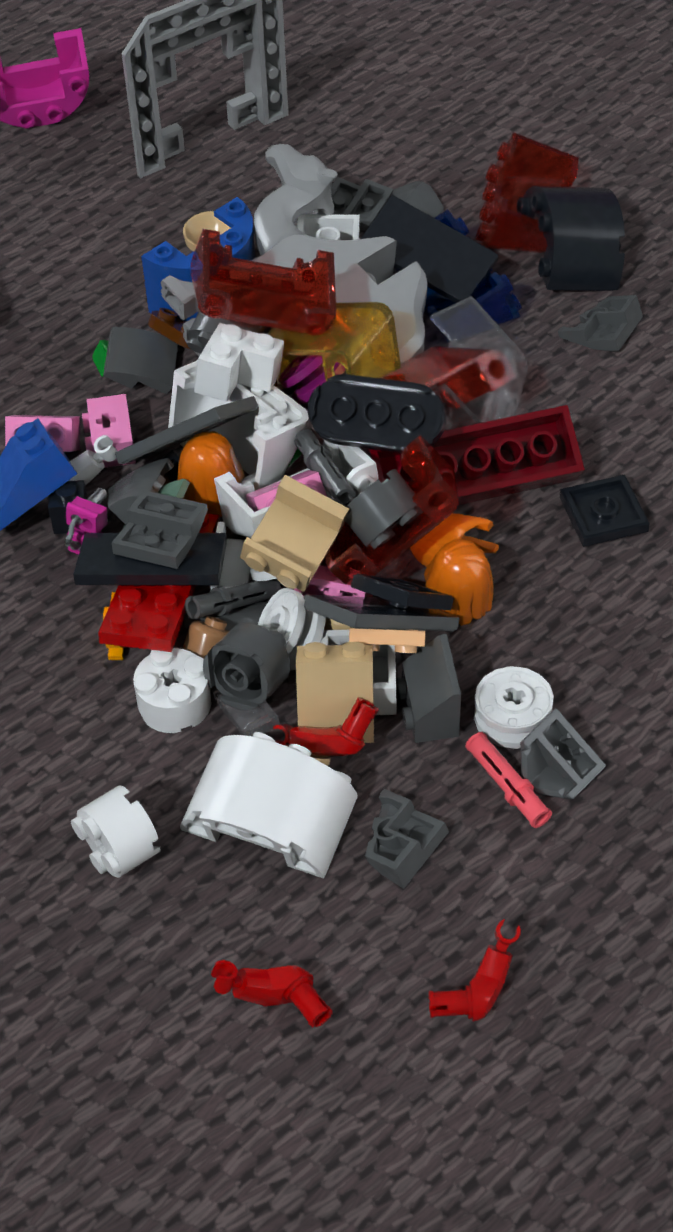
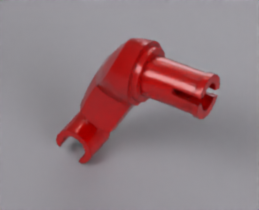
(336, 740)
(272, 988)
(483, 988)

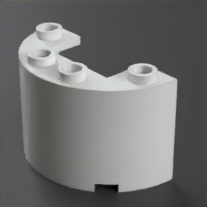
(272, 800)

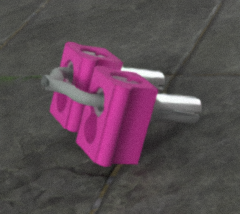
(85, 517)

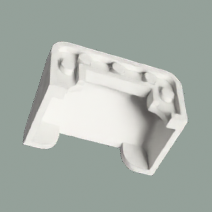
(260, 438)
(353, 463)

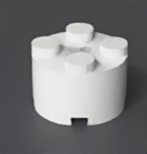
(172, 690)
(116, 832)

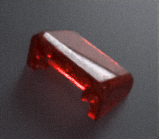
(264, 293)

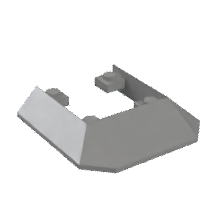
(149, 63)

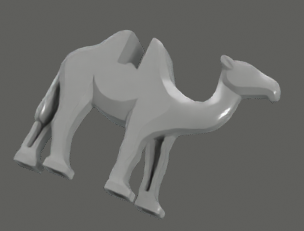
(361, 265)

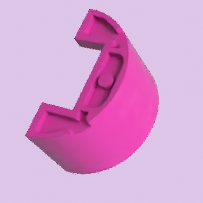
(47, 88)

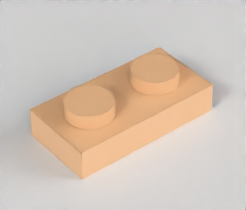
(404, 640)

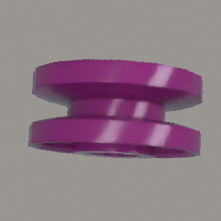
(307, 371)

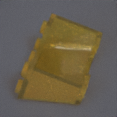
(359, 339)

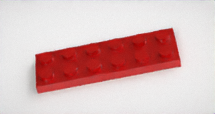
(149, 613)

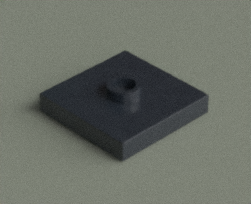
(604, 510)
(402, 592)

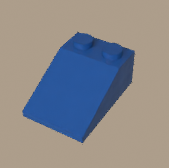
(30, 470)

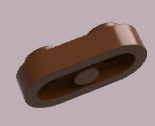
(167, 324)

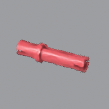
(517, 790)

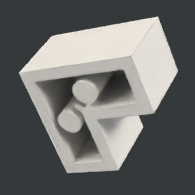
(239, 358)

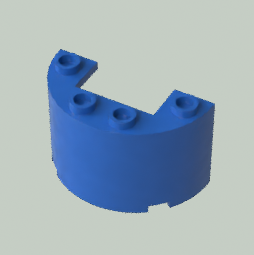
(168, 260)

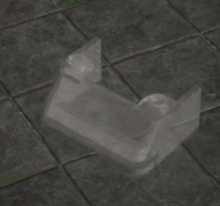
(471, 327)

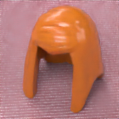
(202, 460)
(452, 528)
(464, 574)

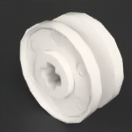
(289, 617)
(511, 704)

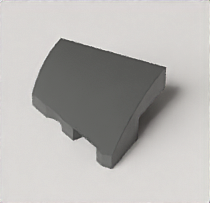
(129, 488)
(402, 838)

